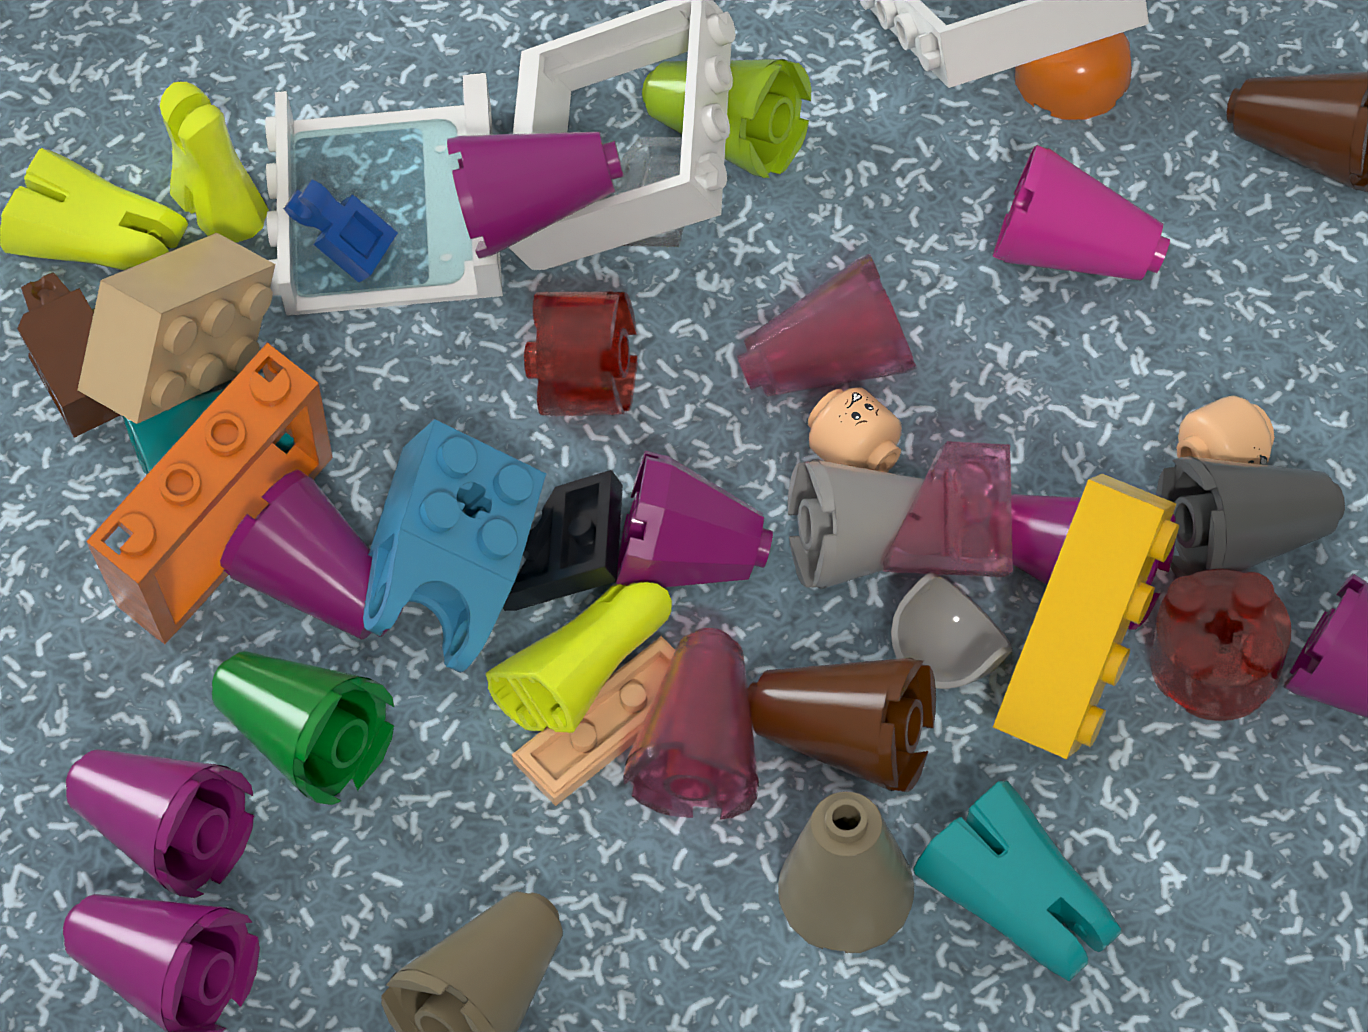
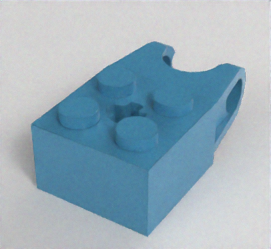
(451, 537)

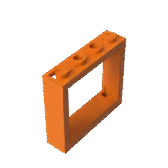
(205, 488)

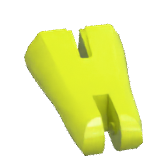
(206, 169)
(84, 218)
(565, 671)

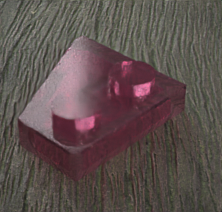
(959, 515)

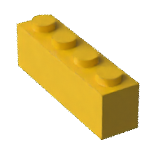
(1085, 616)

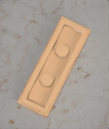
(565, 760)

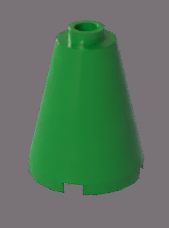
(306, 720)

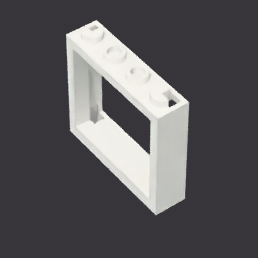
(1004, 35)
(609, 50)

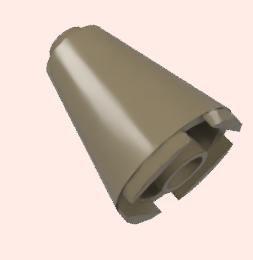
(846, 877)
(480, 973)

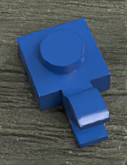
(350, 230)

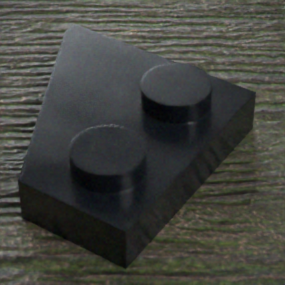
(572, 543)

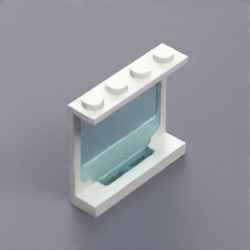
(404, 176)

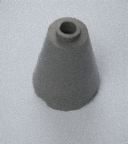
(1245, 512)

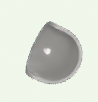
(947, 633)

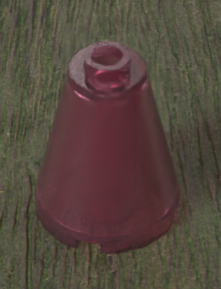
(829, 337)
(698, 733)

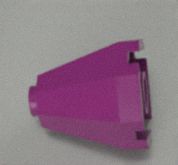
(687, 529)

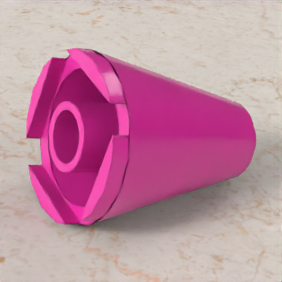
(1077, 224)

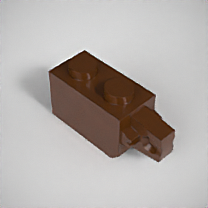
(57, 340)

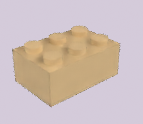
(175, 326)

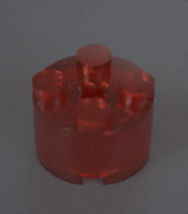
(582, 353)
(1220, 643)

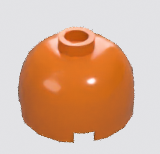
(1078, 80)

